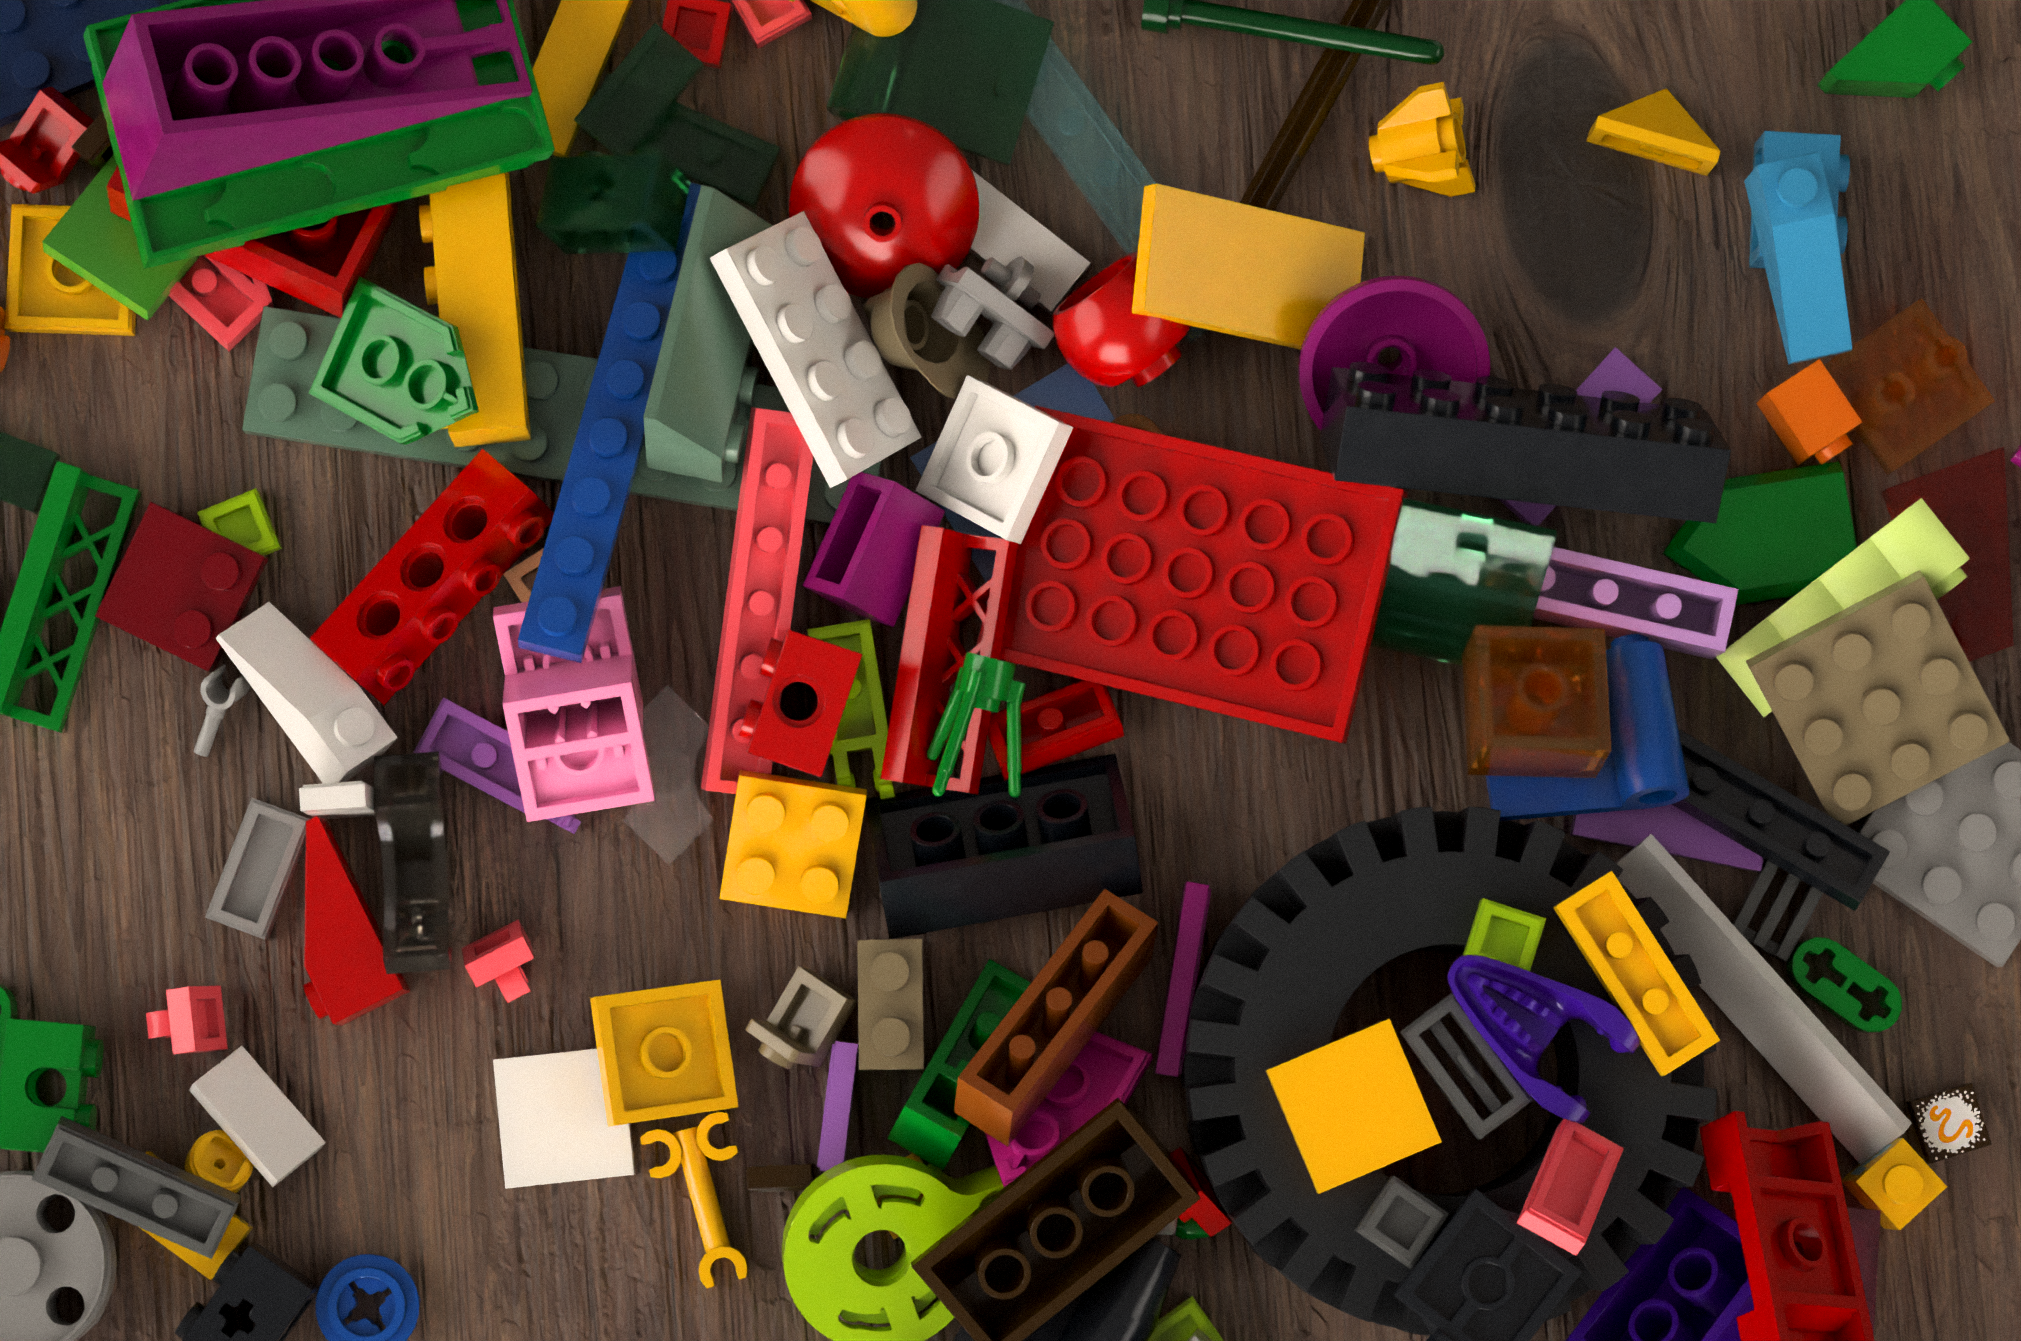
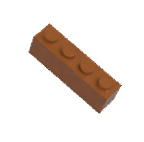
(1055, 1017)

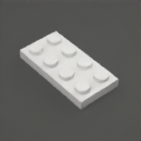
(816, 348)

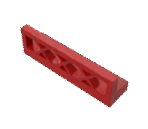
(932, 646)

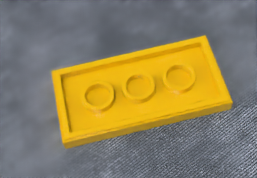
(1239, 266)

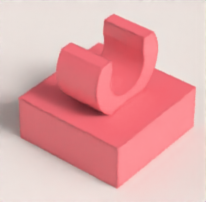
(501, 957)
(192, 1020)

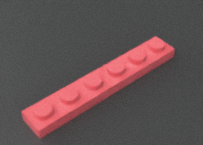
(758, 586)

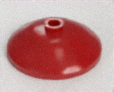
(892, 168)

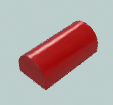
(1058, 726)

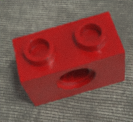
(806, 741)

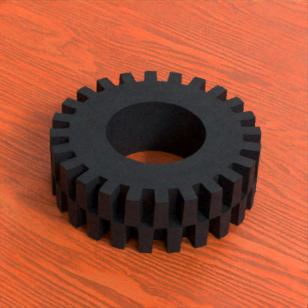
(1298, 958)

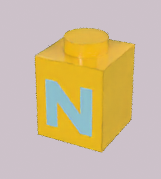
(1895, 1183)

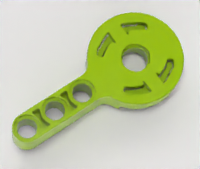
(829, 1279)

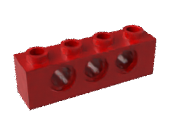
(404, 584)

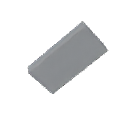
(259, 869)

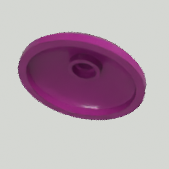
(1399, 312)

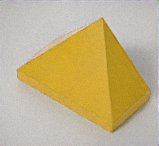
(1657, 131)

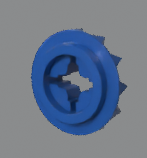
(373, 1274)

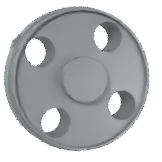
(44, 1261)

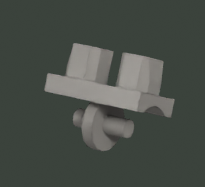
(970, 295)

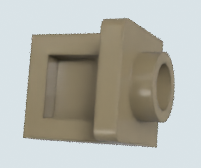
(803, 1021)

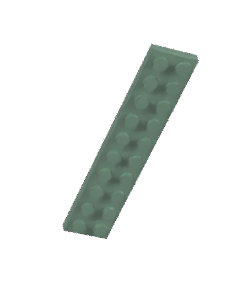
(557, 389)

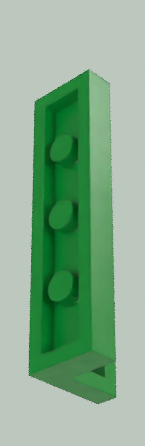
(37, 585)

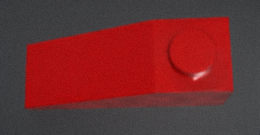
(341, 936)

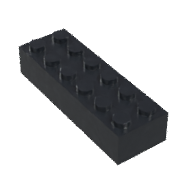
(1523, 443)

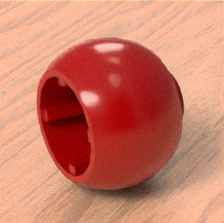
(1104, 336)

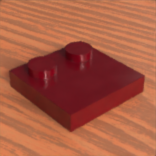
(181, 586)

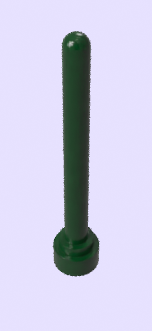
(1166, 14)

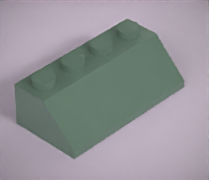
(703, 353)

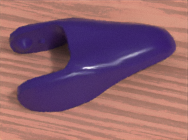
(1521, 1016)

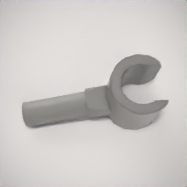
(218, 700)

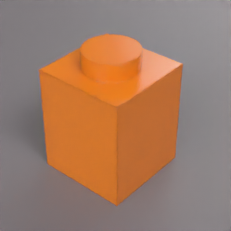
(1810, 414)

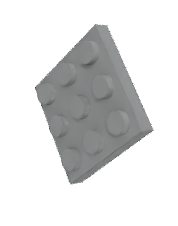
(1959, 852)

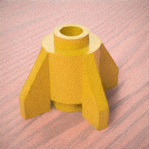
(1424, 143)

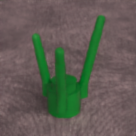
(980, 685)

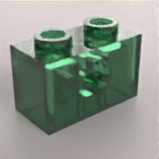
(613, 202)

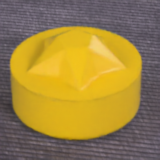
(219, 1161)

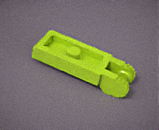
(864, 715)

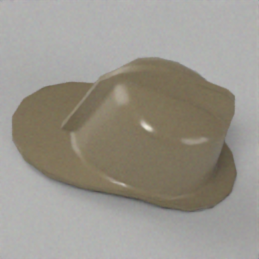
(915, 341)

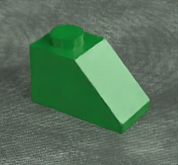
(1901, 55)

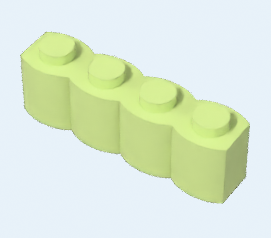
(1900, 548)

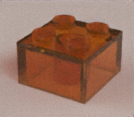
(1536, 701)

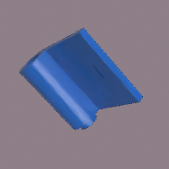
(1646, 752)

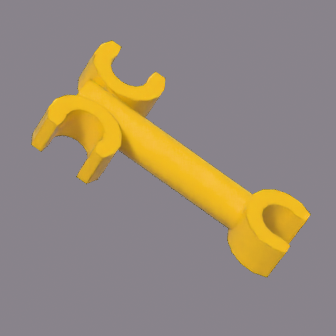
(690, 1149)

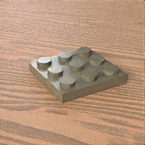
(1878, 700)

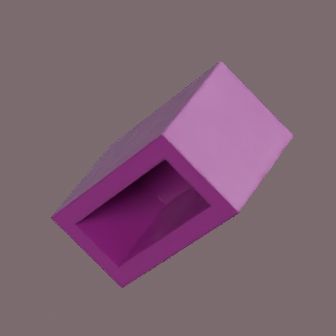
(872, 548)

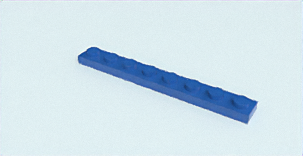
(603, 456)

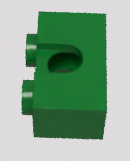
(27, 1054)

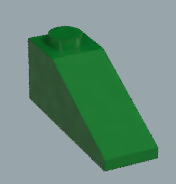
(928, 1118)

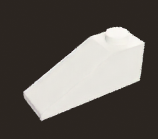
(307, 695)

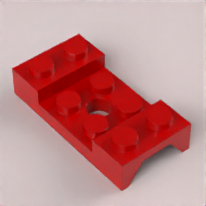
(1782, 1193)

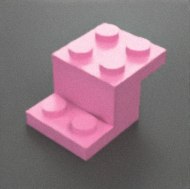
(573, 722)

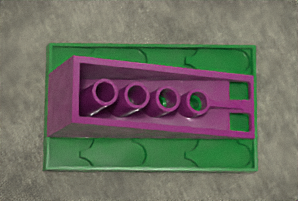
(306, 111)

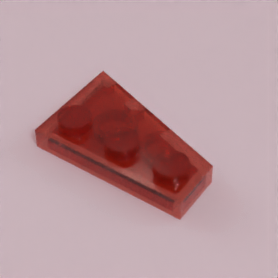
(1973, 508)

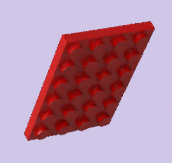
(1202, 577)

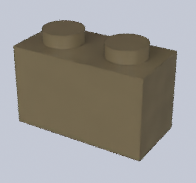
(890, 1004)

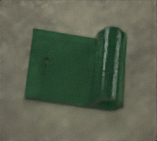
(947, 72)
(1455, 574)

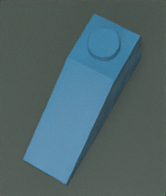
(1801, 255)

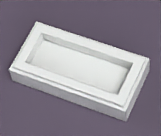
(337, 800)
(257, 1116)

